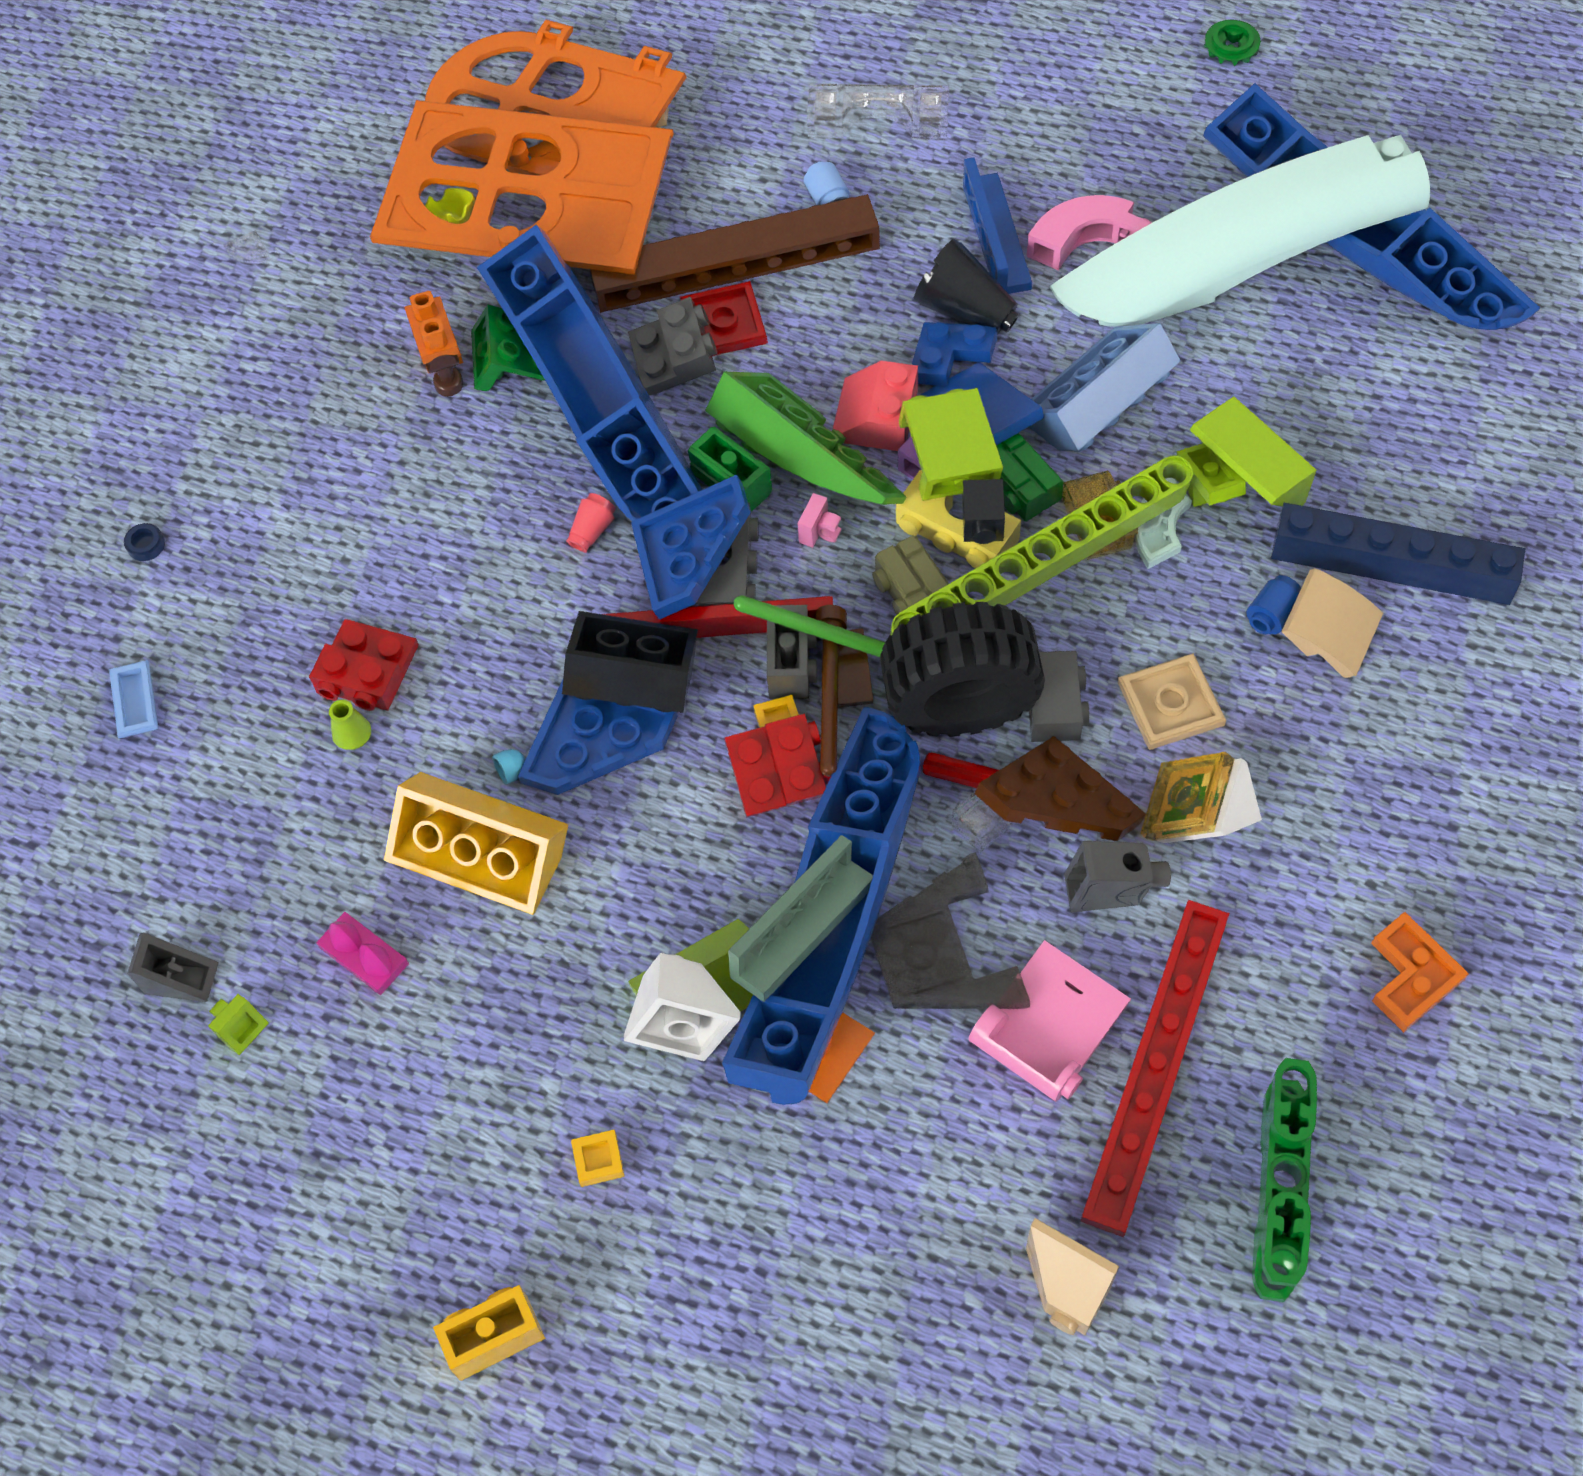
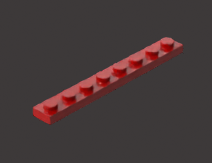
(1154, 1069)

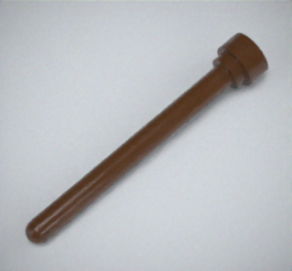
(835, 616)

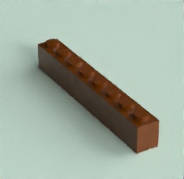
(742, 252)

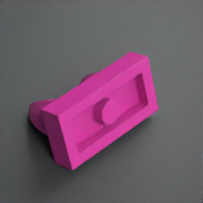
(362, 953)

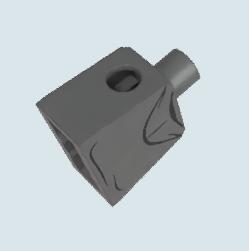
(1112, 875)

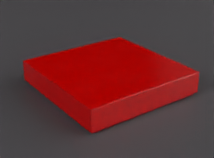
(732, 317)

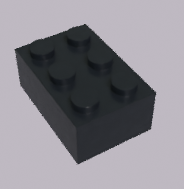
(629, 662)

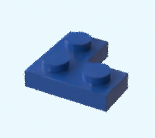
(946, 342)

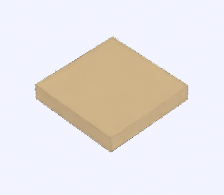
(1171, 701)

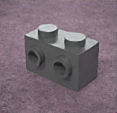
(788, 659)

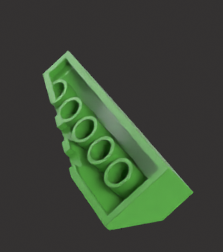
(792, 435)

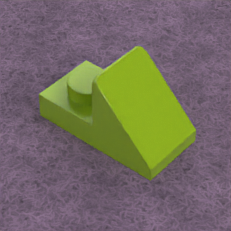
(1212, 478)

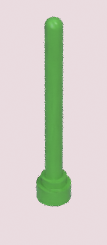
(808, 625)

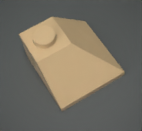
(1068, 1277)

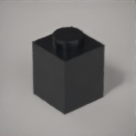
(983, 511)

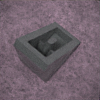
(171, 970)

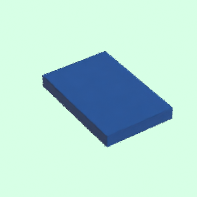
(1004, 405)

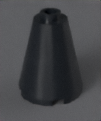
(966, 290)

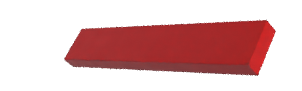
(724, 618)

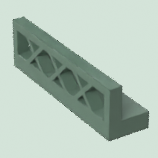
(798, 921)

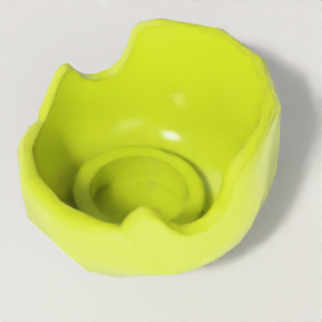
(454, 206)

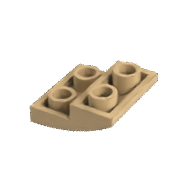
(1332, 622)

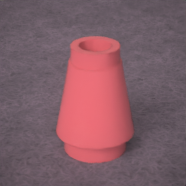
(591, 521)

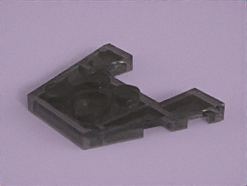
(924, 955)

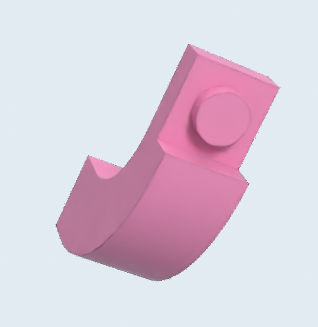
(1081, 222)

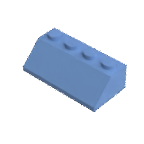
(1103, 385)

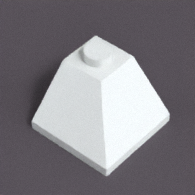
(680, 1009)

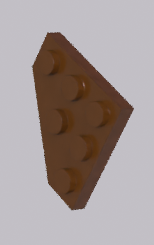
(1061, 791)

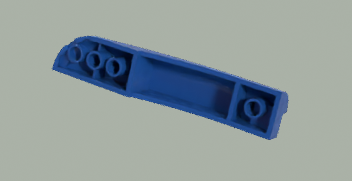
(1409, 253)
(589, 376)
(870, 805)

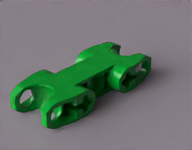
(1286, 1147)

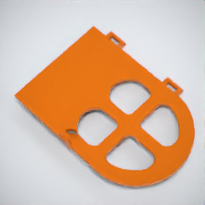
(612, 89)

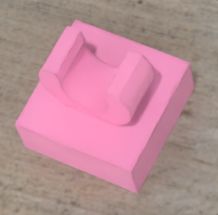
(818, 522)

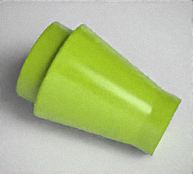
(348, 726)

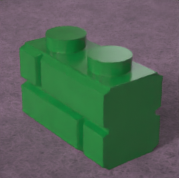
(718, 457)
(1027, 479)

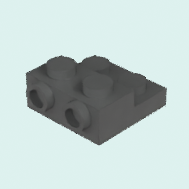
(673, 347)

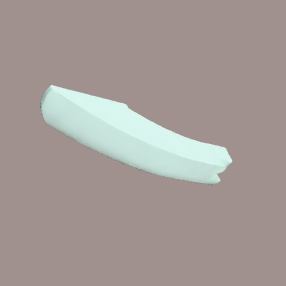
(1245, 230)

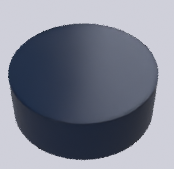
(144, 542)

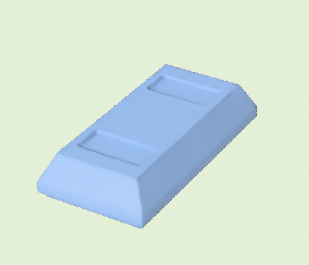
(133, 699)

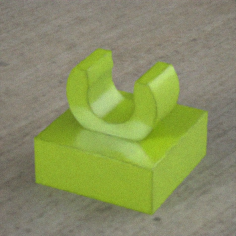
(236, 1023)

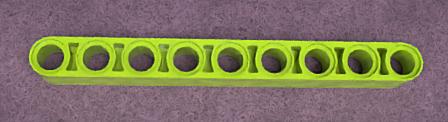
(1061, 549)

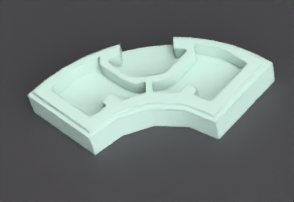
(1158, 537)

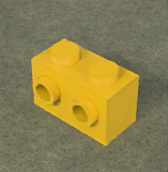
(488, 1332)

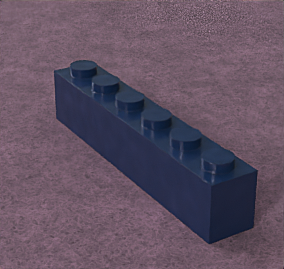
(1398, 553)

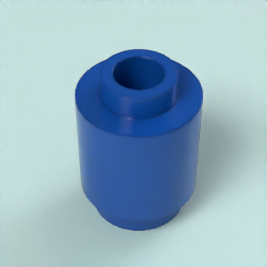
(1273, 605)

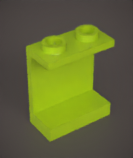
(951, 441)

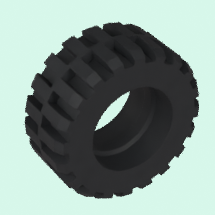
(962, 669)

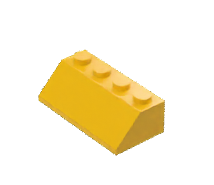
(474, 841)

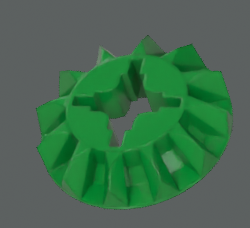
(1232, 31)

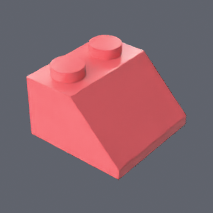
(873, 403)

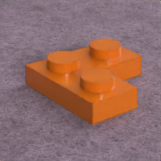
(1424, 970)

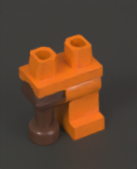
(435, 342)

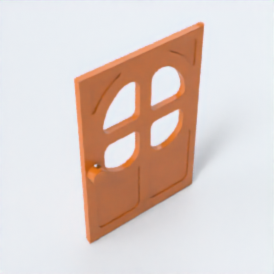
(593, 198)

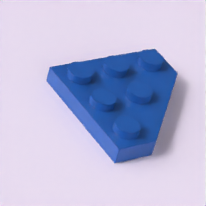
(687, 542)
(591, 740)

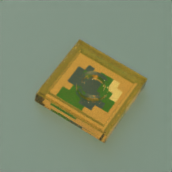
(1187, 796)

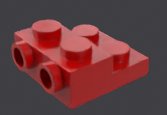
(363, 665)
(777, 765)

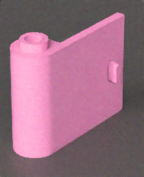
(1058, 1030)

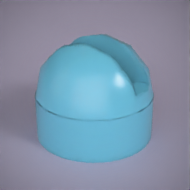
(508, 764)

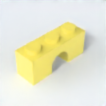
(934, 522)

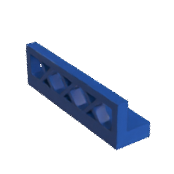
(995, 229)

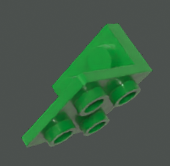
(498, 349)

